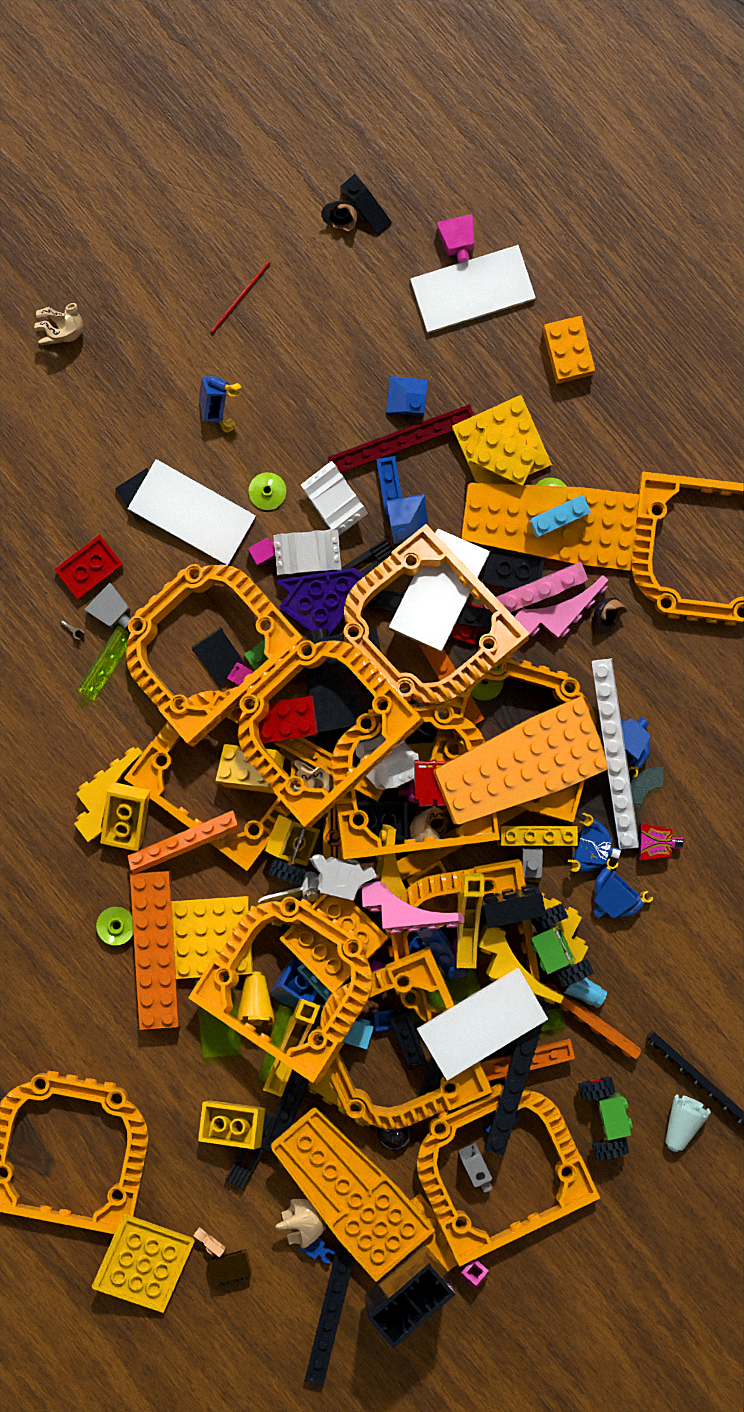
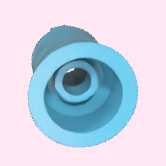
(587, 992)

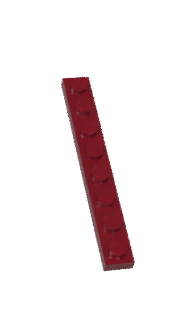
(400, 440)

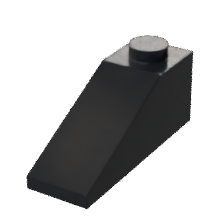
(367, 206)

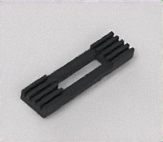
(381, 551)
(238, 1174)

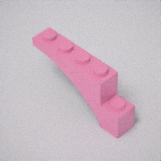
(543, 587)
(559, 616)
(400, 915)

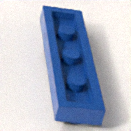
(442, 952)

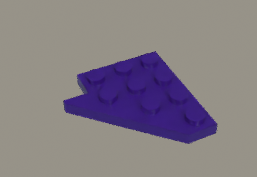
(319, 598)

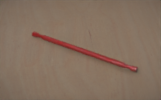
(240, 297)

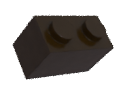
(229, 1267)

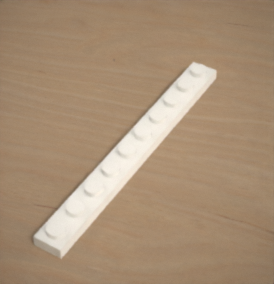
(615, 753)

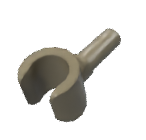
(72, 629)

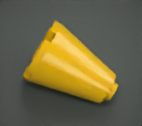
(255, 1001)

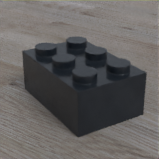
(385, 813)
(512, 906)

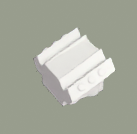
(334, 498)
(307, 552)
(394, 769)
(340, 876)

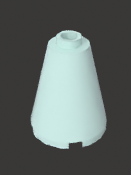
(684, 1122)

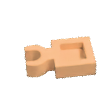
(212, 1245)

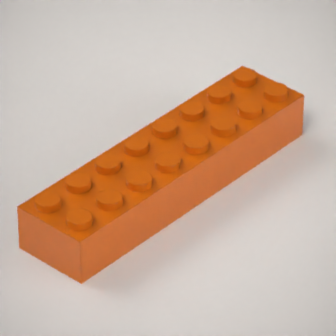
(154, 950)

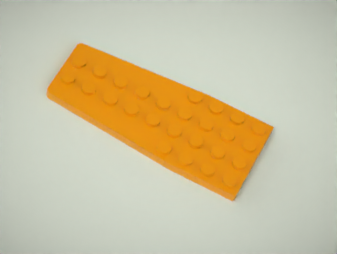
(500, 516)
(523, 763)
(351, 1194)

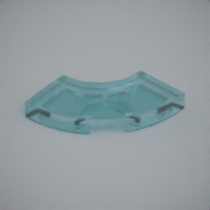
(646, 781)

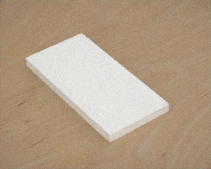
(472, 289)
(191, 512)
(437, 596)
(482, 1023)

